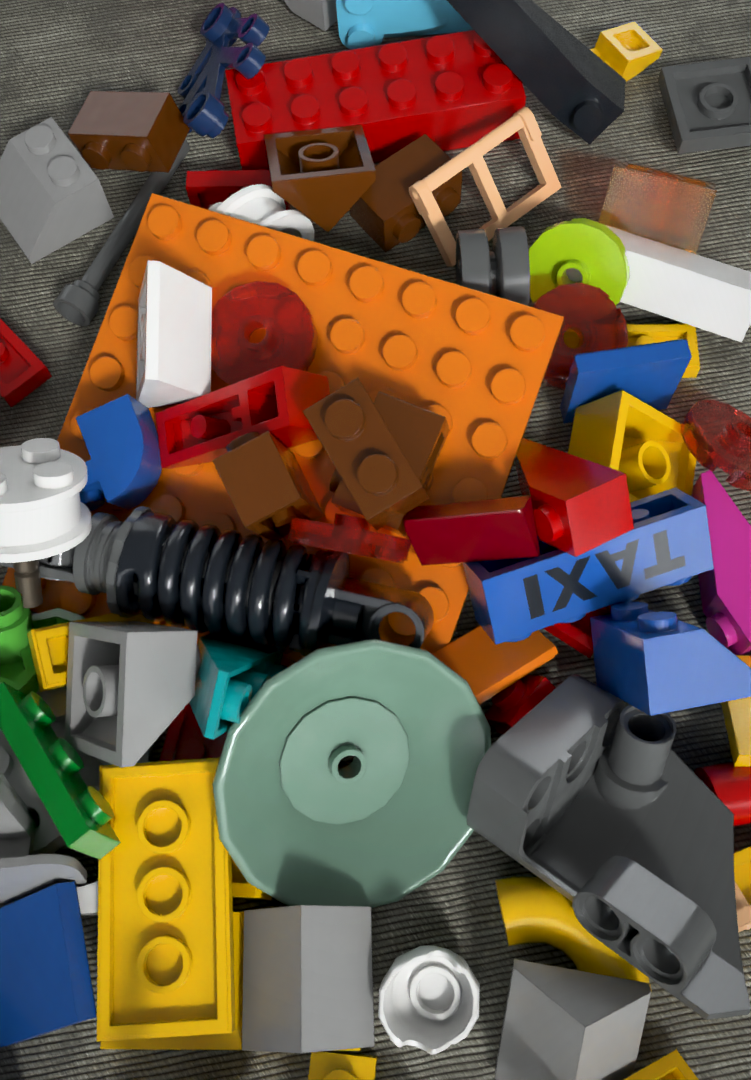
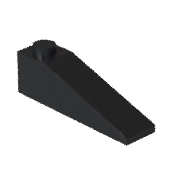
(550, 63)

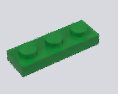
(54, 772)

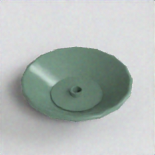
(361, 829)

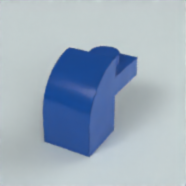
(122, 454)

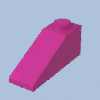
(727, 587)

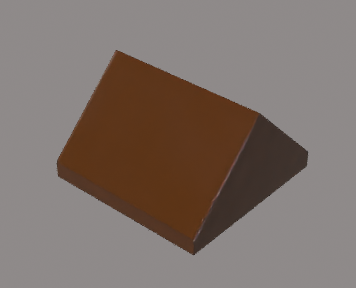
(321, 170)

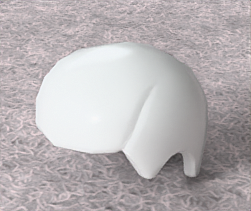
(429, 999)

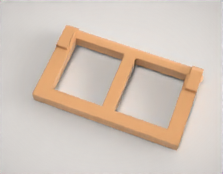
(502, 217)

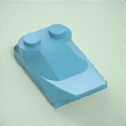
(369, 21)

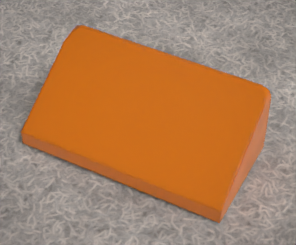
(491, 666)

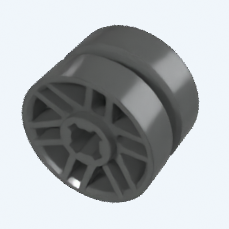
(495, 272)

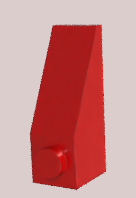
(266, 402)
(573, 498)

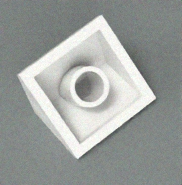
(173, 337)

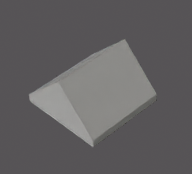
(307, 979)
(570, 1025)

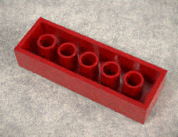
(397, 91)

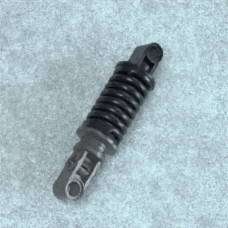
(233, 584)

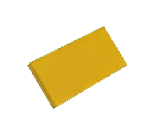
(164, 906)

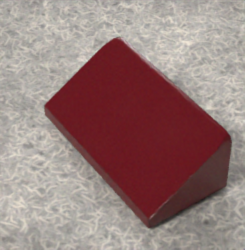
(473, 531)

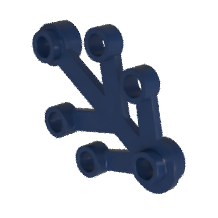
(203, 84)

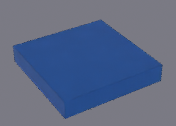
(644, 371)
(43, 965)

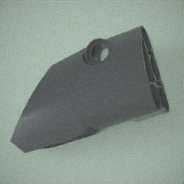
(623, 833)

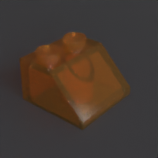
(658, 205)

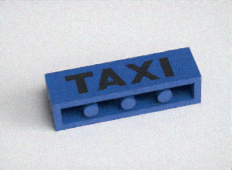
(536, 592)

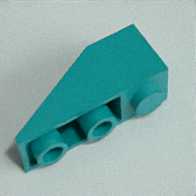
(229, 680)

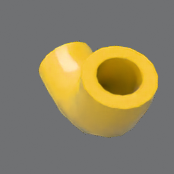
(541, 914)

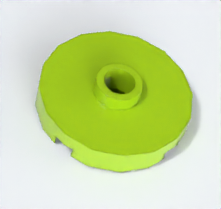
(581, 246)

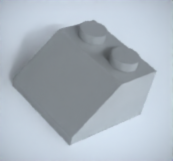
(48, 191)
(126, 685)

